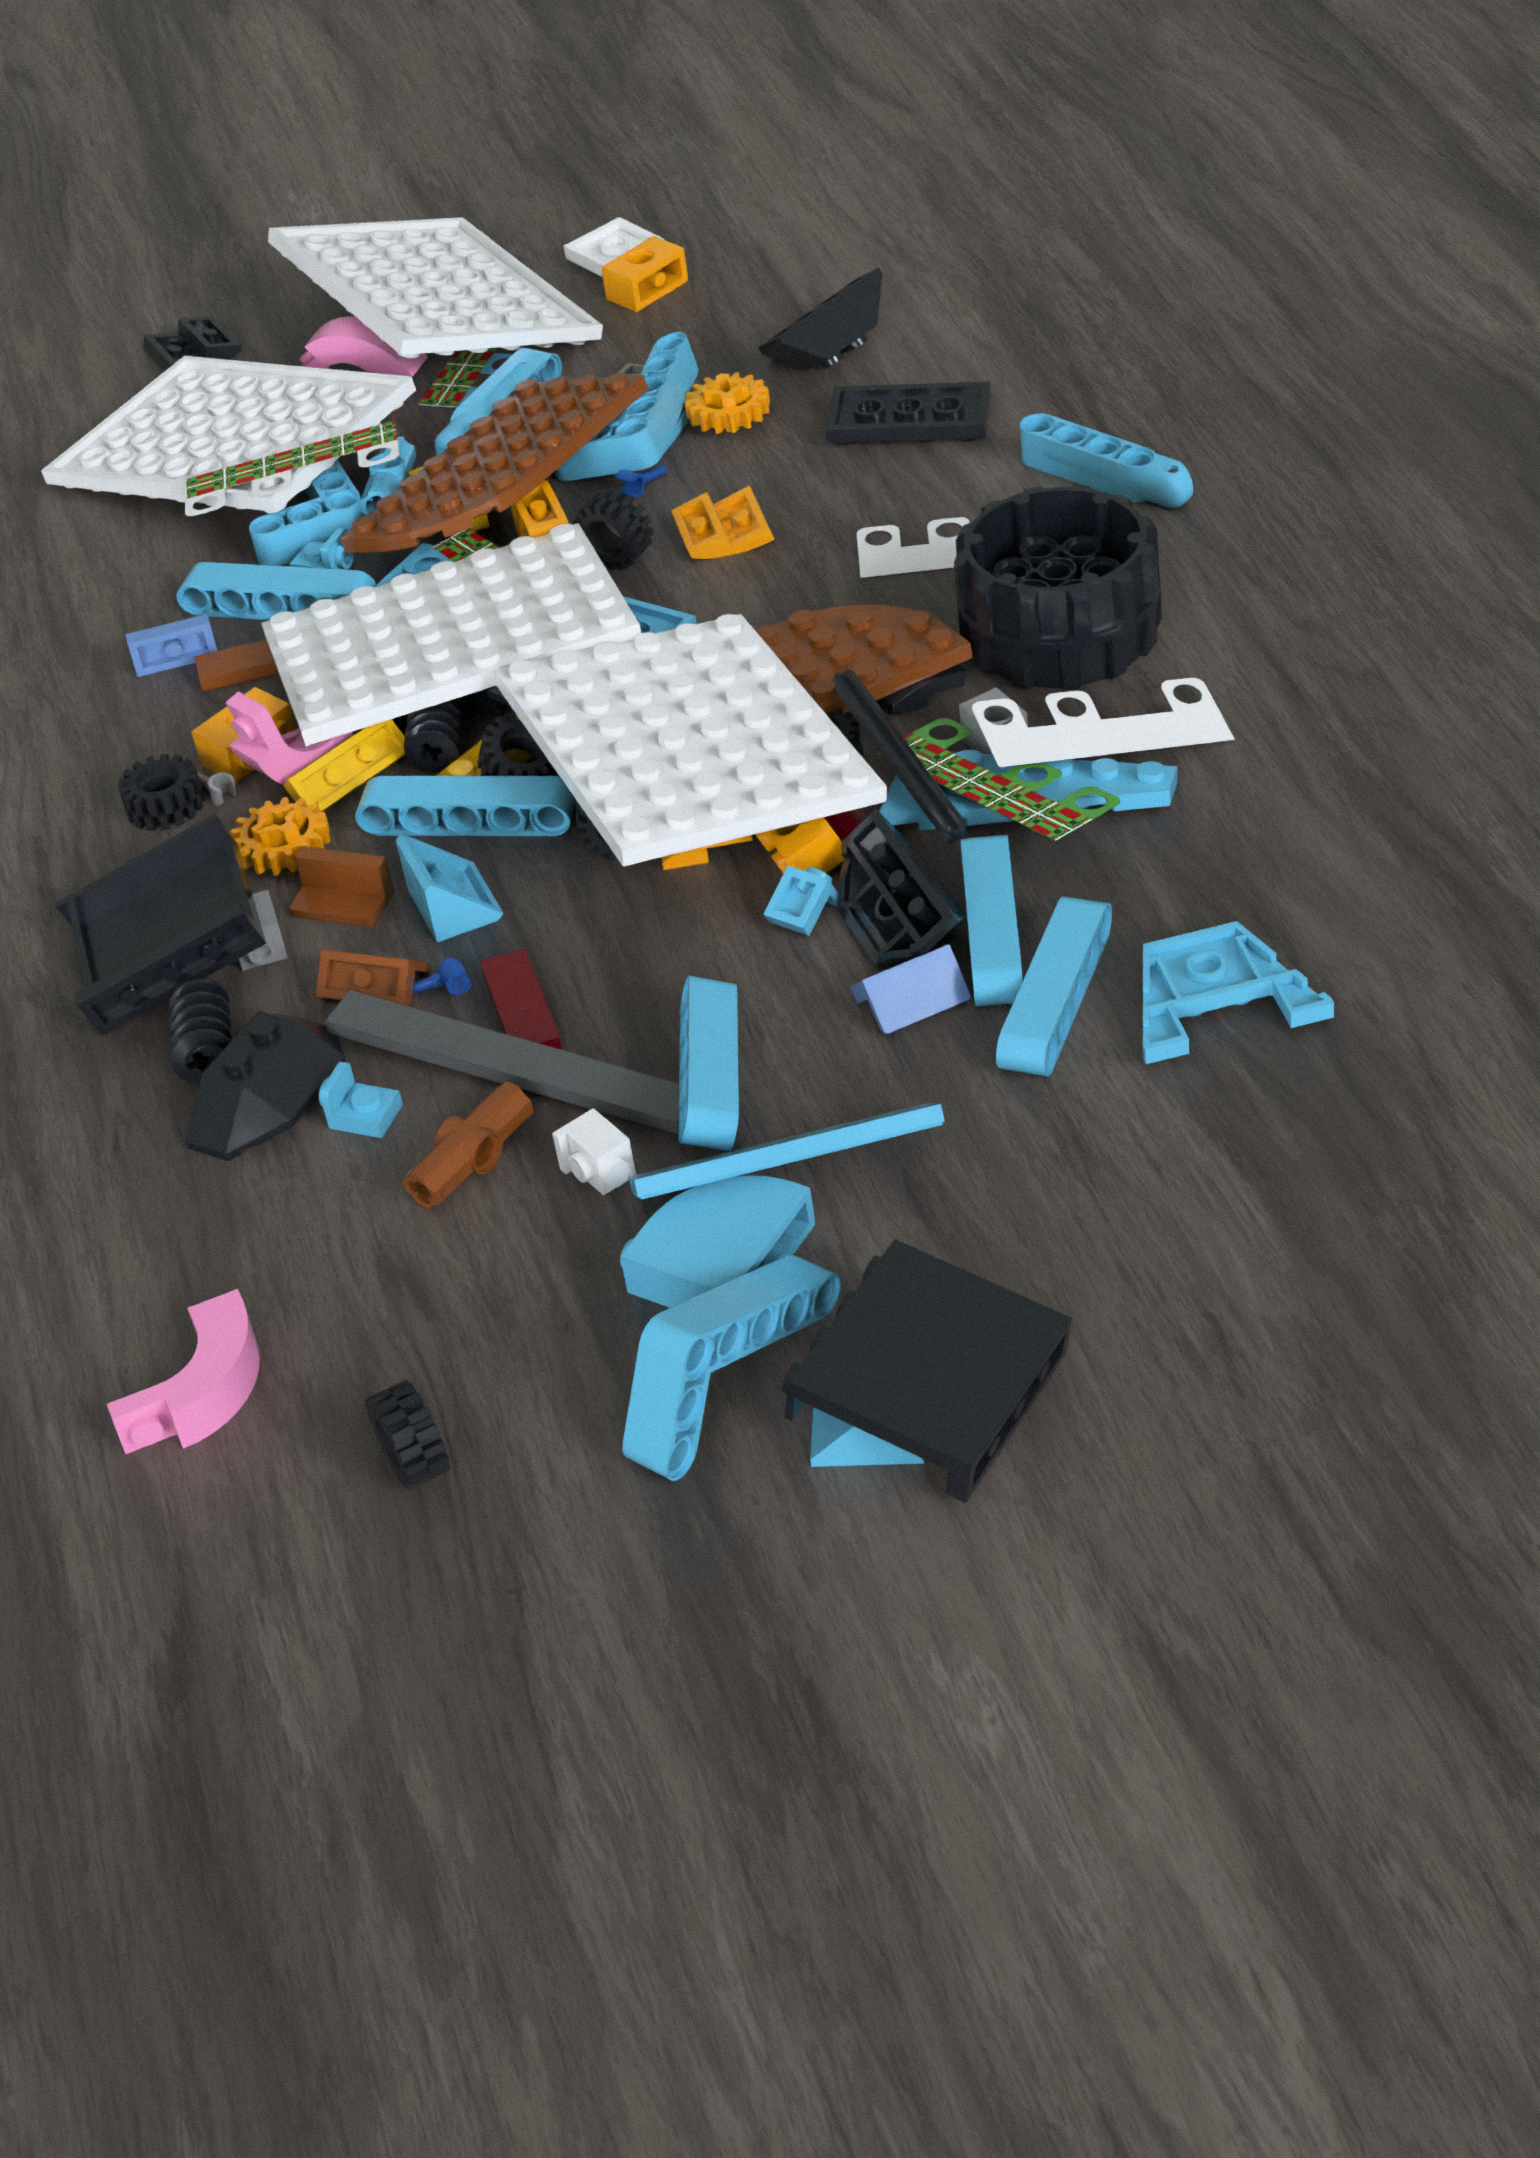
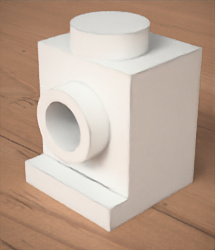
(594, 1152)

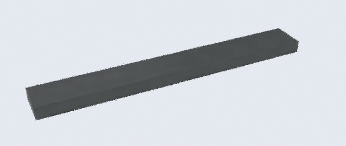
(507, 1058)

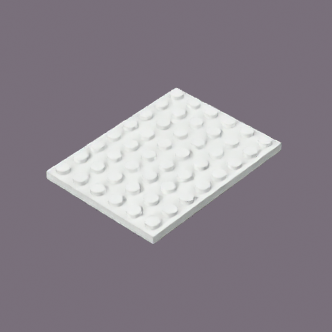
(434, 286)
(222, 415)
(443, 631)
(687, 738)

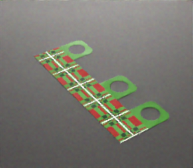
(1003, 792)

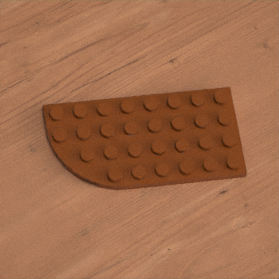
(496, 460)
(880, 643)

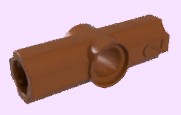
(468, 1145)

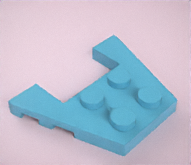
(1211, 972)

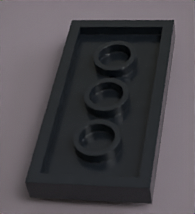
(908, 412)

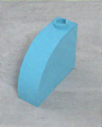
(716, 1236)

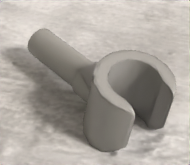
(218, 784)

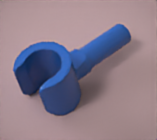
(635, 482)
(449, 974)

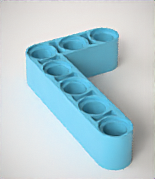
(646, 425)
(332, 505)
(704, 1335)

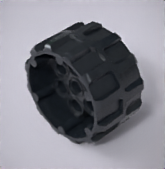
(1058, 586)

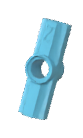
(387, 476)

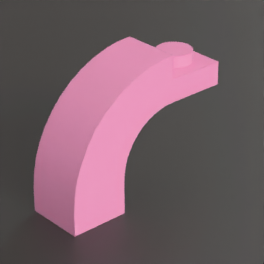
(350, 342)
(265, 748)
(205, 1390)

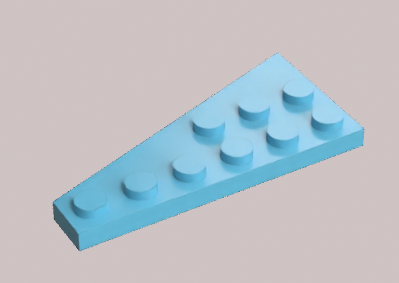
(1134, 784)

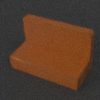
(341, 886)
(368, 974)

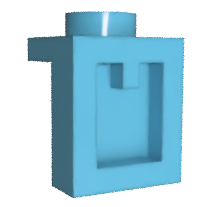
(325, 555)
(800, 899)
(357, 1106)

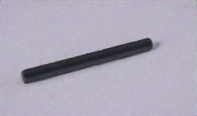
(900, 756)

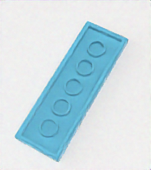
(786, 1150)

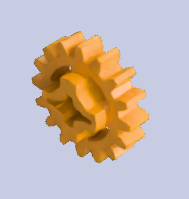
(727, 403)
(278, 832)

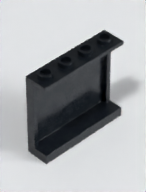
(161, 923)
(931, 1362)

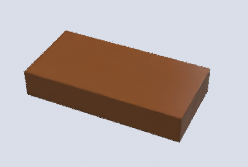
(235, 665)

